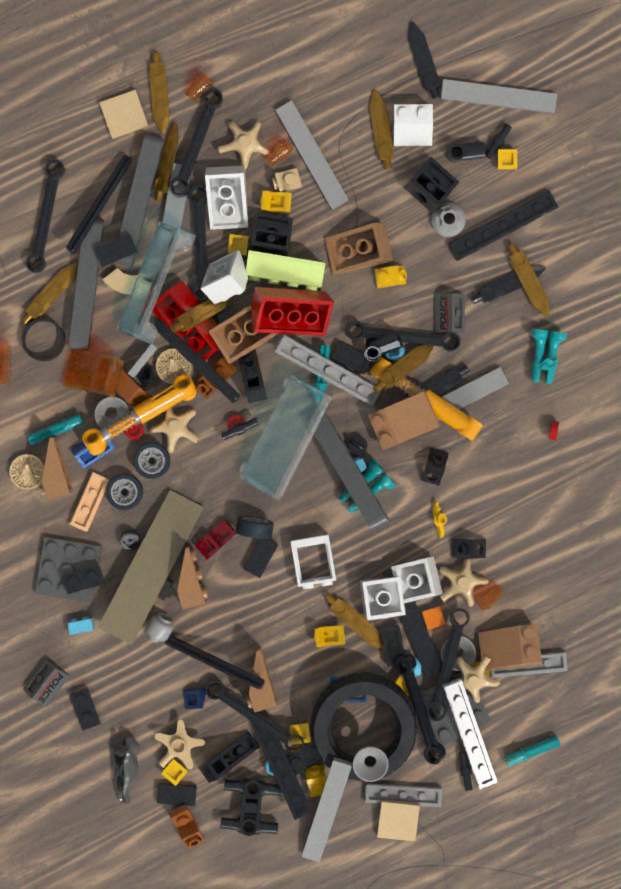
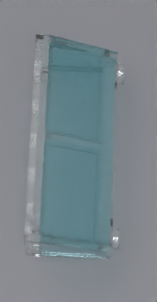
(150, 281)
(286, 436)

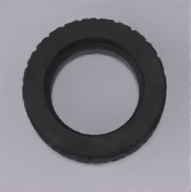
(356, 685)

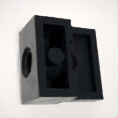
(431, 184)
(271, 234)

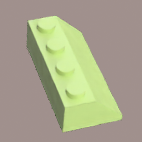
(285, 270)

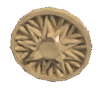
(171, 365)
(26, 471)

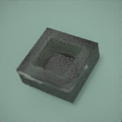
(166, 590)

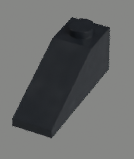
(252, 377)
(228, 757)

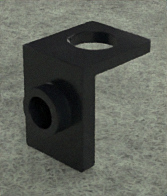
(435, 465)
(468, 548)

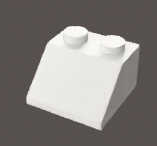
(412, 124)
(225, 278)
(418, 579)
(382, 597)

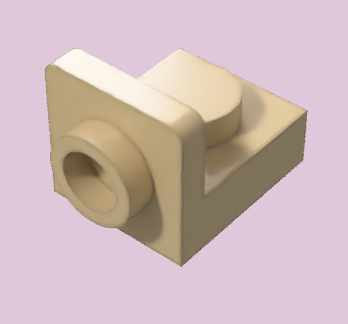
(287, 180)

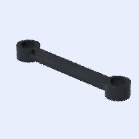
(196, 142)
(45, 216)
(200, 239)
(406, 336)
(448, 663)
(419, 708)
(255, 717)

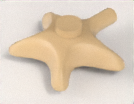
(244, 142)
(175, 427)
(462, 582)
(475, 678)
(178, 745)

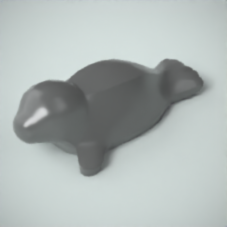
(125, 766)

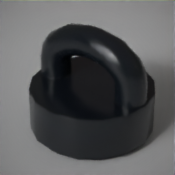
(358, 445)

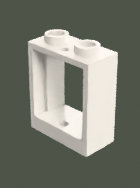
(309, 583)

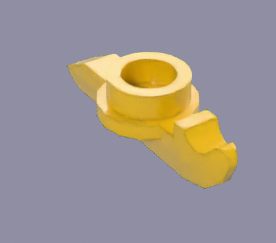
(439, 519)

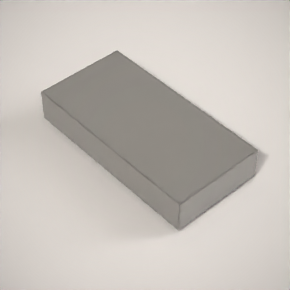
(141, 360)

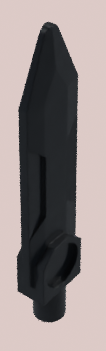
(423, 60)
(502, 286)
(446, 380)

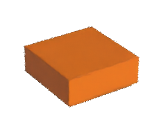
(433, 617)

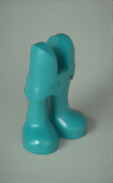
(550, 363)
(382, 483)

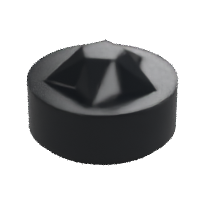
(147, 375)
(130, 539)

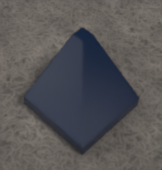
(194, 698)

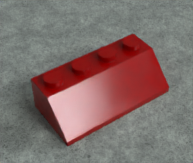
(175, 303)
(291, 311)

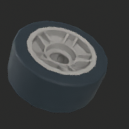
(142, 456)
(115, 487)
(254, 527)

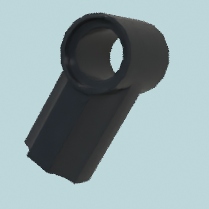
(468, 151)
(383, 345)

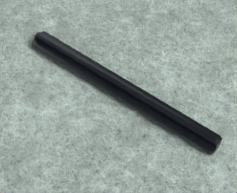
(99, 204)
(191, 356)
(215, 662)

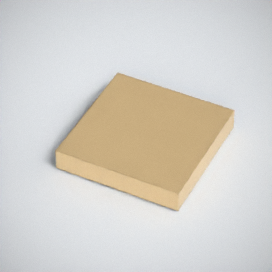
(124, 114)
(398, 820)

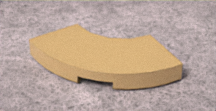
(120, 281)

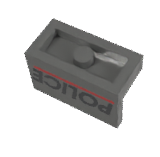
(450, 313)
(45, 683)

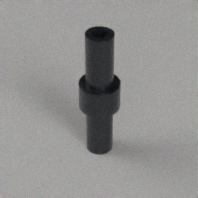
(498, 141)
(239, 429)
(465, 770)

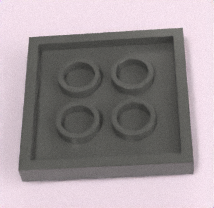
(62, 558)
(446, 729)

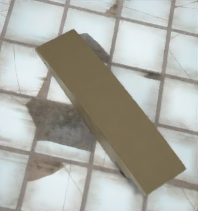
(150, 567)

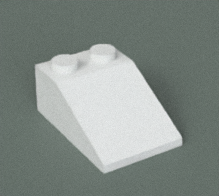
(227, 197)

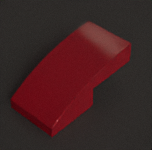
(216, 539)

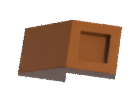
(224, 369)
(131, 390)
(187, 826)

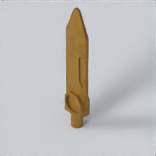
(159, 93)
(381, 130)
(167, 159)
(529, 280)
(50, 293)
(198, 315)
(403, 367)
(355, 621)

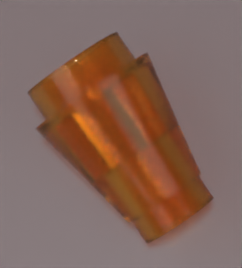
(199, 86)
(279, 152)
(489, 597)

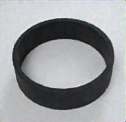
(24, 337)

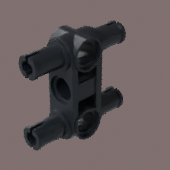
(250, 806)

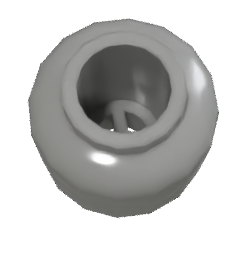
(159, 627)

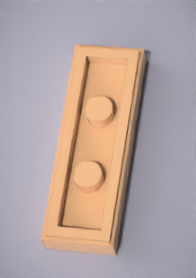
(89, 502)

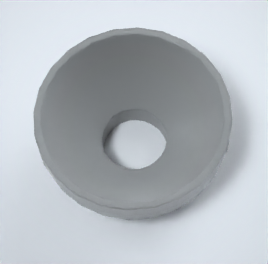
(441, 227)
(117, 403)
(468, 655)
(374, 772)

